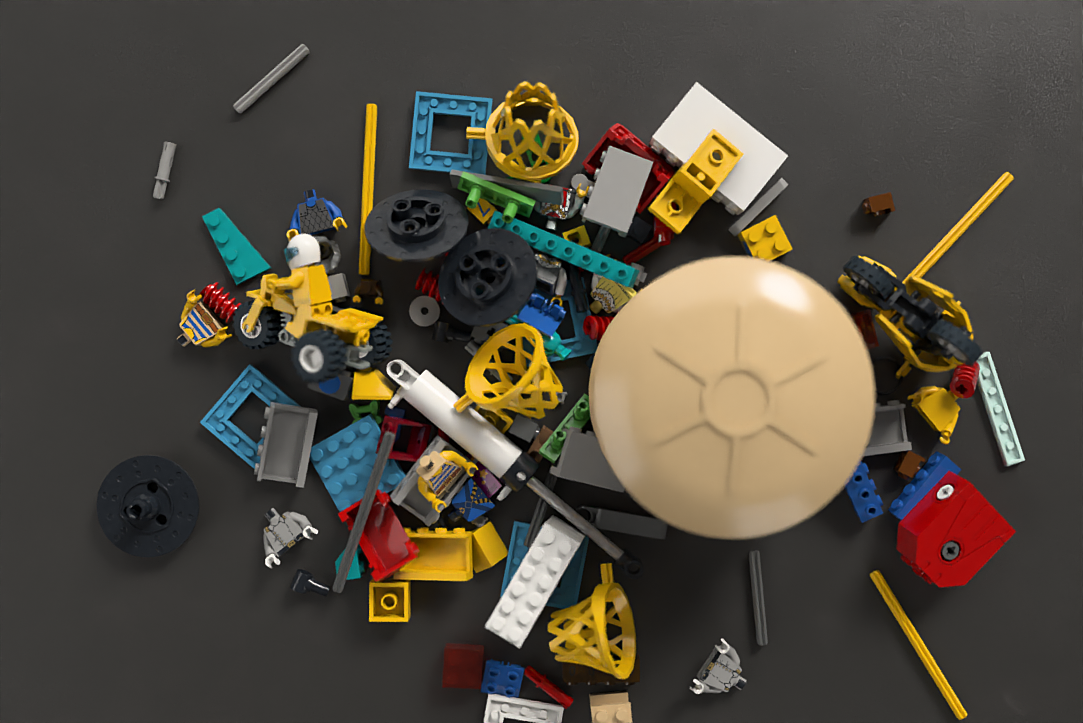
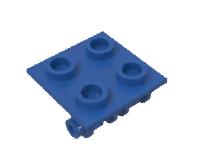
(541, 315)
(502, 678)

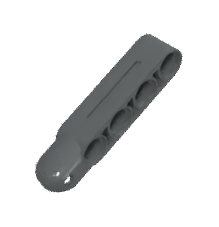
(624, 521)

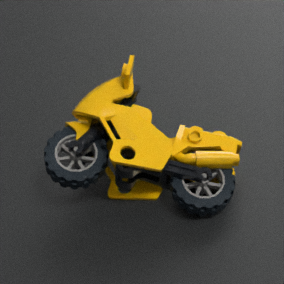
(907, 309)

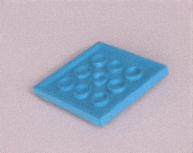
(348, 460)

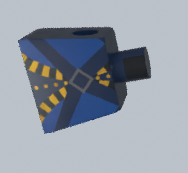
(470, 502)

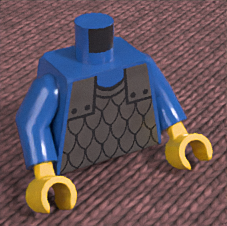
(315, 216)

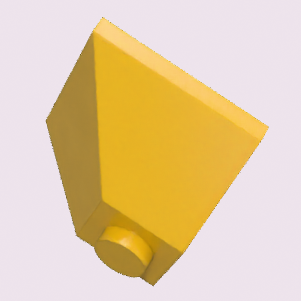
(371, 385)

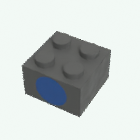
(339, 387)

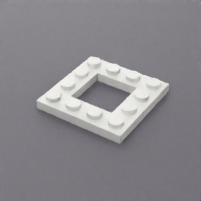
(521, 709)

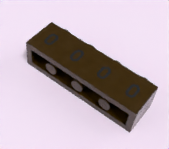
(575, 673)

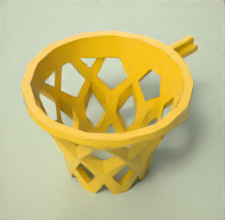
(493, 140)
(539, 372)
(593, 608)

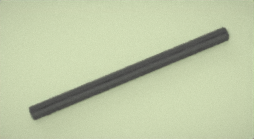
(363, 511)

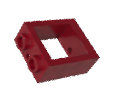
(419, 432)

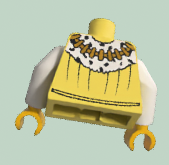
(609, 294)

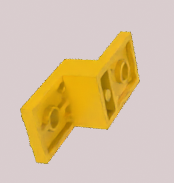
(695, 181)

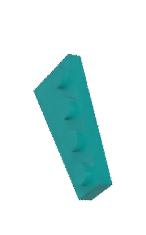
(239, 255)

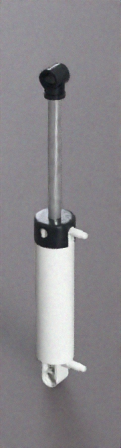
(493, 450)

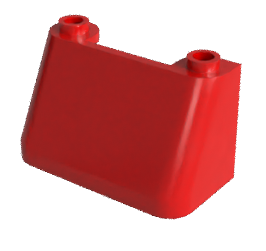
(623, 139)
(382, 538)

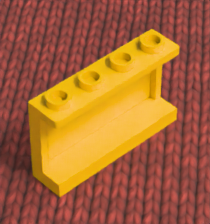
(441, 557)

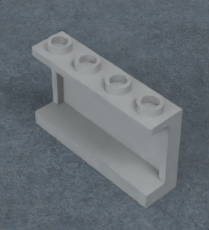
(616, 190)
(888, 430)
(286, 443)
(585, 462)
(410, 497)

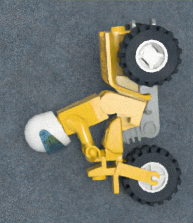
(319, 339)

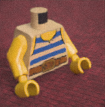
(200, 324)
(438, 472)

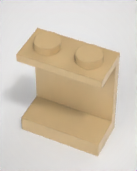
(610, 707)

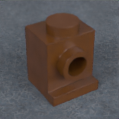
(878, 204)
(908, 464)

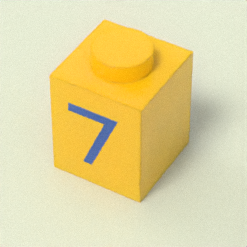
(483, 211)

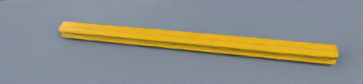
(368, 185)
(961, 226)
(918, 644)

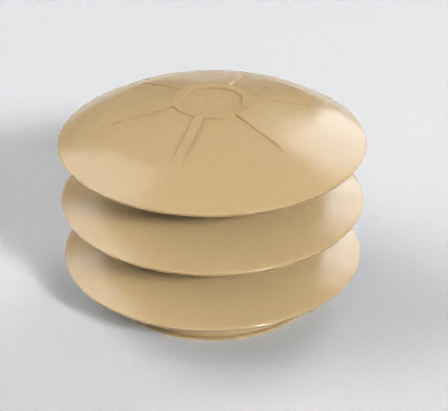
(732, 397)

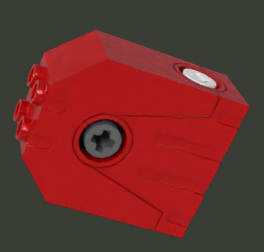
(951, 533)

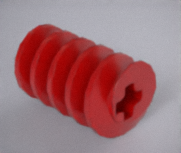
(429, 284)
(219, 301)
(596, 326)
(964, 380)

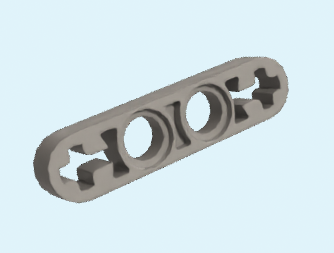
(744, 220)

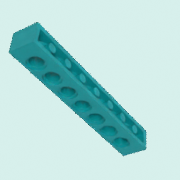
(568, 251)

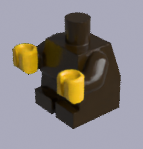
(367, 289)

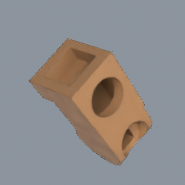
(542, 437)

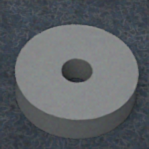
(417, 306)

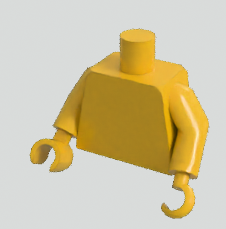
(938, 409)

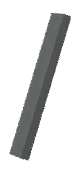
(535, 191)

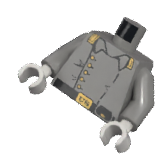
(284, 533)
(720, 671)

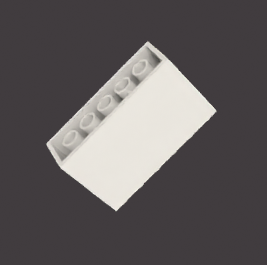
(692, 123)
(535, 580)

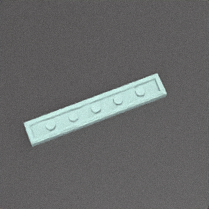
(998, 412)

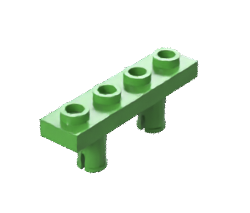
(495, 194)
(576, 418)

